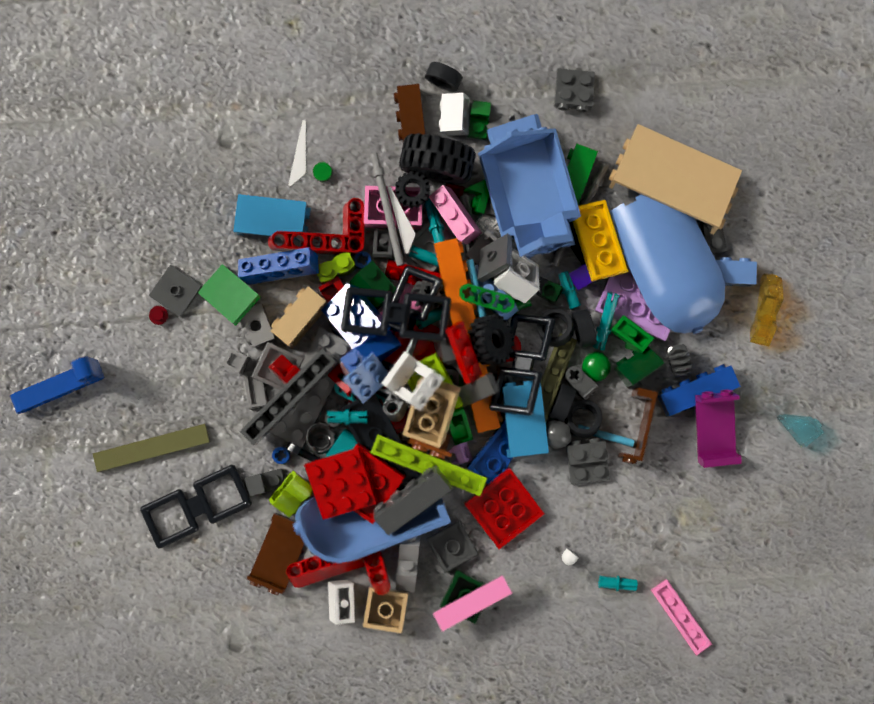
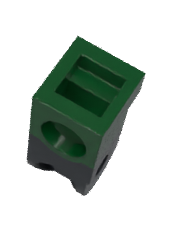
(549, 290)

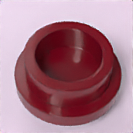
(158, 315)

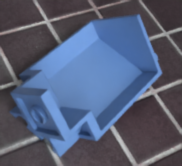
(530, 186)

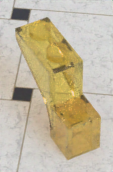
(768, 305)

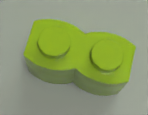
(340, 266)
(291, 494)

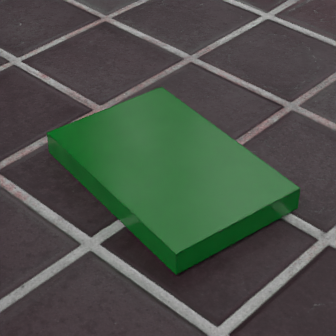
(229, 294)

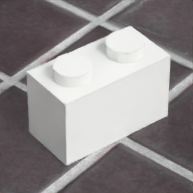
(454, 114)
(341, 602)

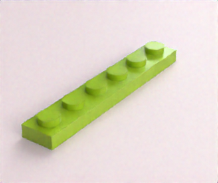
(421, 461)

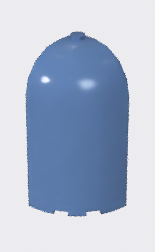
(670, 264)
(353, 537)

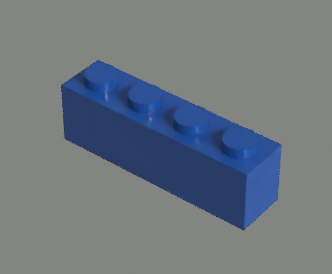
(683, 397)

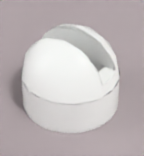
(569, 557)

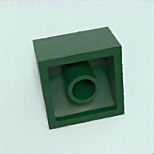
(373, 278)
(637, 366)

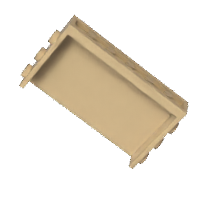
(677, 176)

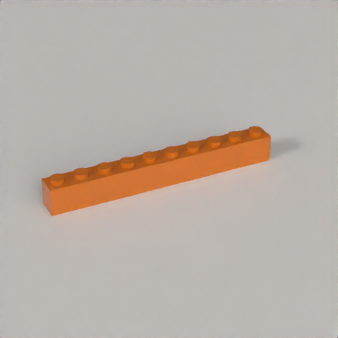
(453, 276)

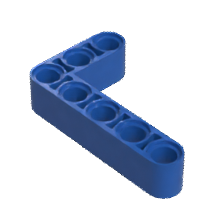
(83, 373)

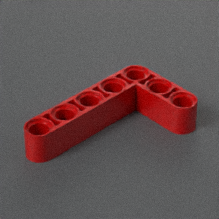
(325, 239)
(325, 569)

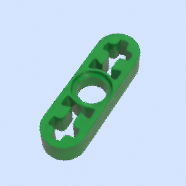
(474, 289)

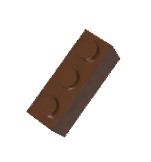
(410, 110)

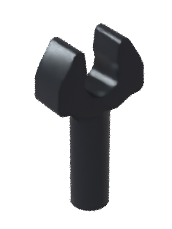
(301, 452)

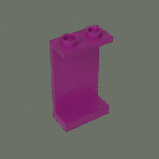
(716, 428)

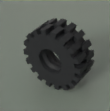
(481, 336)

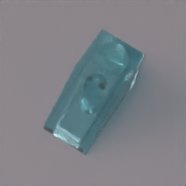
(801, 428)

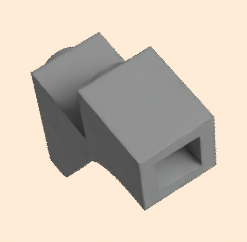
(407, 564)

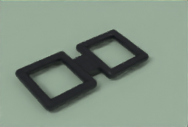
(396, 314)
(414, 315)
(523, 366)
(195, 506)

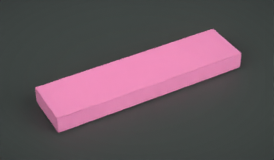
(472, 603)
(681, 617)

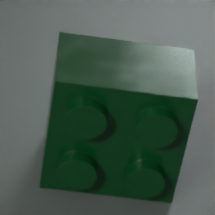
(460, 586)

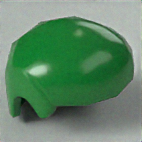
(596, 366)

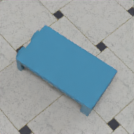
(268, 215)
(525, 433)

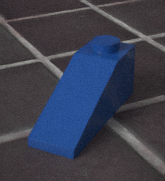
(381, 347)

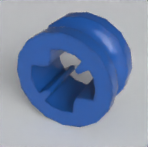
(365, 255)
(284, 460)

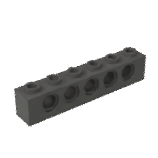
(289, 396)

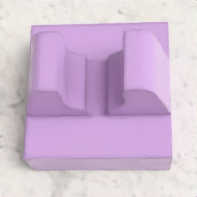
(462, 453)

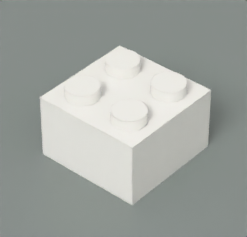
(520, 279)

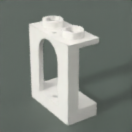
(403, 371)

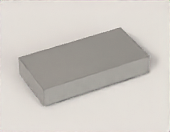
(255, 391)

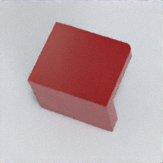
(331, 288)
(284, 369)

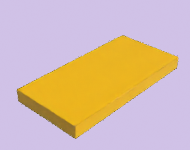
(599, 241)

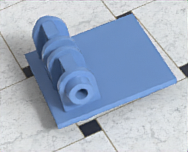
(366, 378)

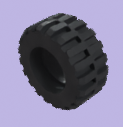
(437, 158)

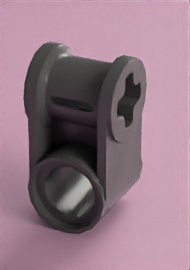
(583, 384)

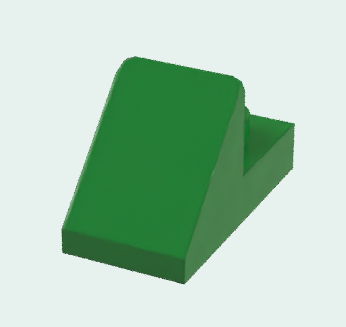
(479, 119)
(482, 194)
(632, 334)
(460, 427)

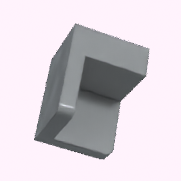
(236, 361)

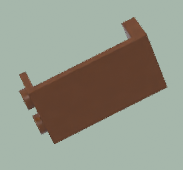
(650, 398)
(277, 552)

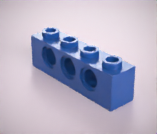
(278, 266)

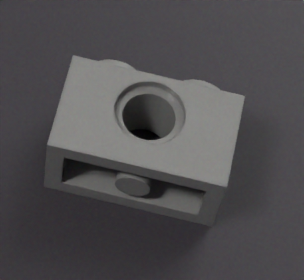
(262, 336)

